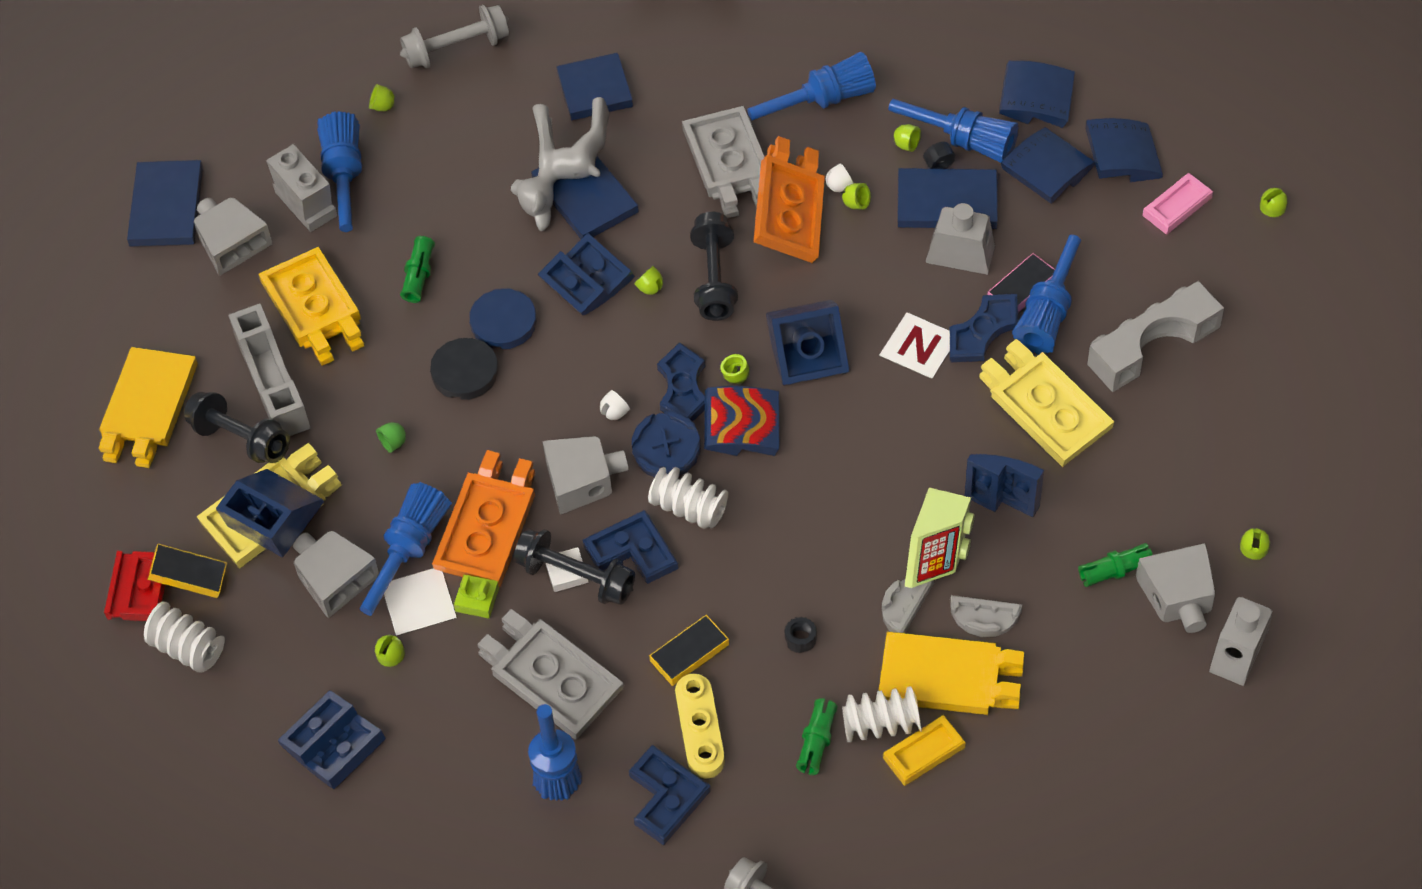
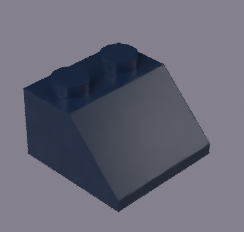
(808, 342)

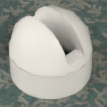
(838, 178)
(613, 406)

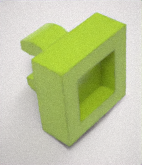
(476, 596)

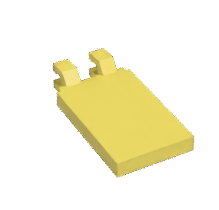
(1046, 403)
(300, 462)

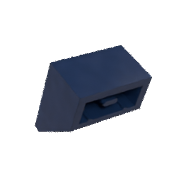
(268, 510)

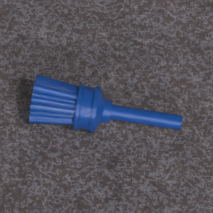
(825, 86)
(967, 129)
(340, 158)
(1047, 305)
(408, 536)
(553, 759)

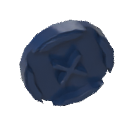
(503, 318)
(666, 442)

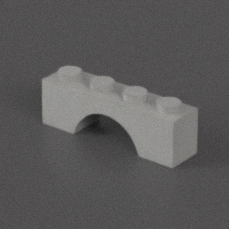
(1186, 315)
(268, 369)

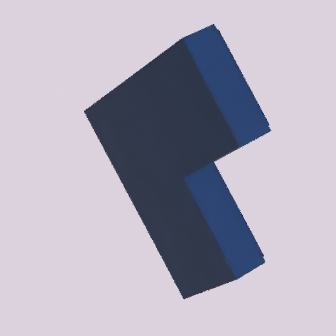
(632, 539)
(675, 793)

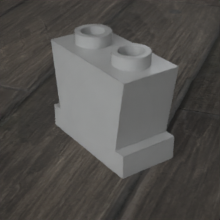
(301, 188)

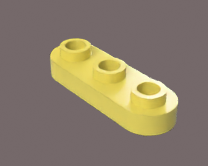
(704, 737)

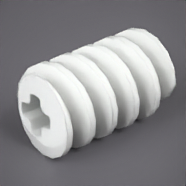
(687, 499)
(183, 638)
(881, 714)

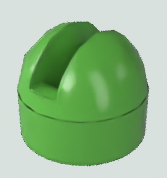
(391, 436)

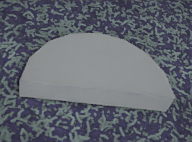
(902, 604)
(983, 616)

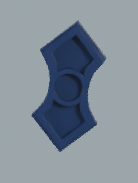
(972, 338)
(681, 370)

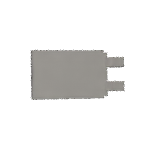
(726, 155)
(552, 672)

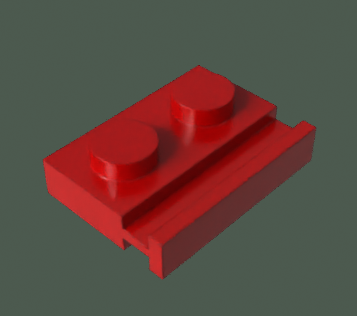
(130, 591)

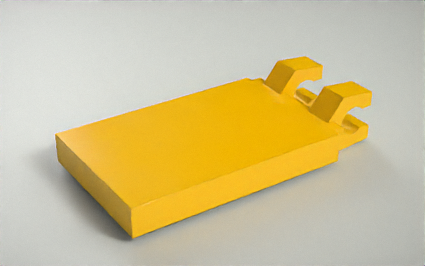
(313, 303)
(146, 403)
(951, 672)

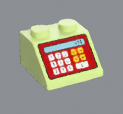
(939, 537)

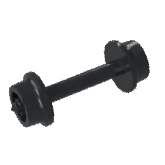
(715, 298)
(264, 441)
(534, 550)

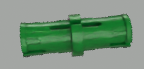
(415, 279)
(1113, 565)
(816, 736)

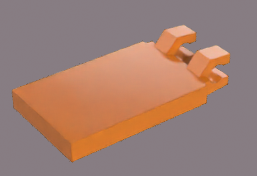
(790, 202)
(486, 521)

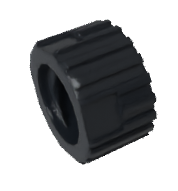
(939, 156)
(800, 624)

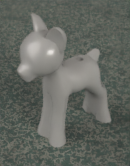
(563, 163)

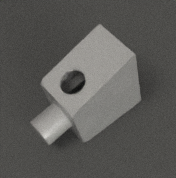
(230, 233)
(962, 240)
(581, 470)
(333, 569)
(1179, 585)
(1245, 631)

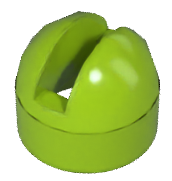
(381, 98)
(907, 137)
(856, 196)
(1277, 204)
(650, 281)
(729, 369)
(1247, 540)
(394, 653)

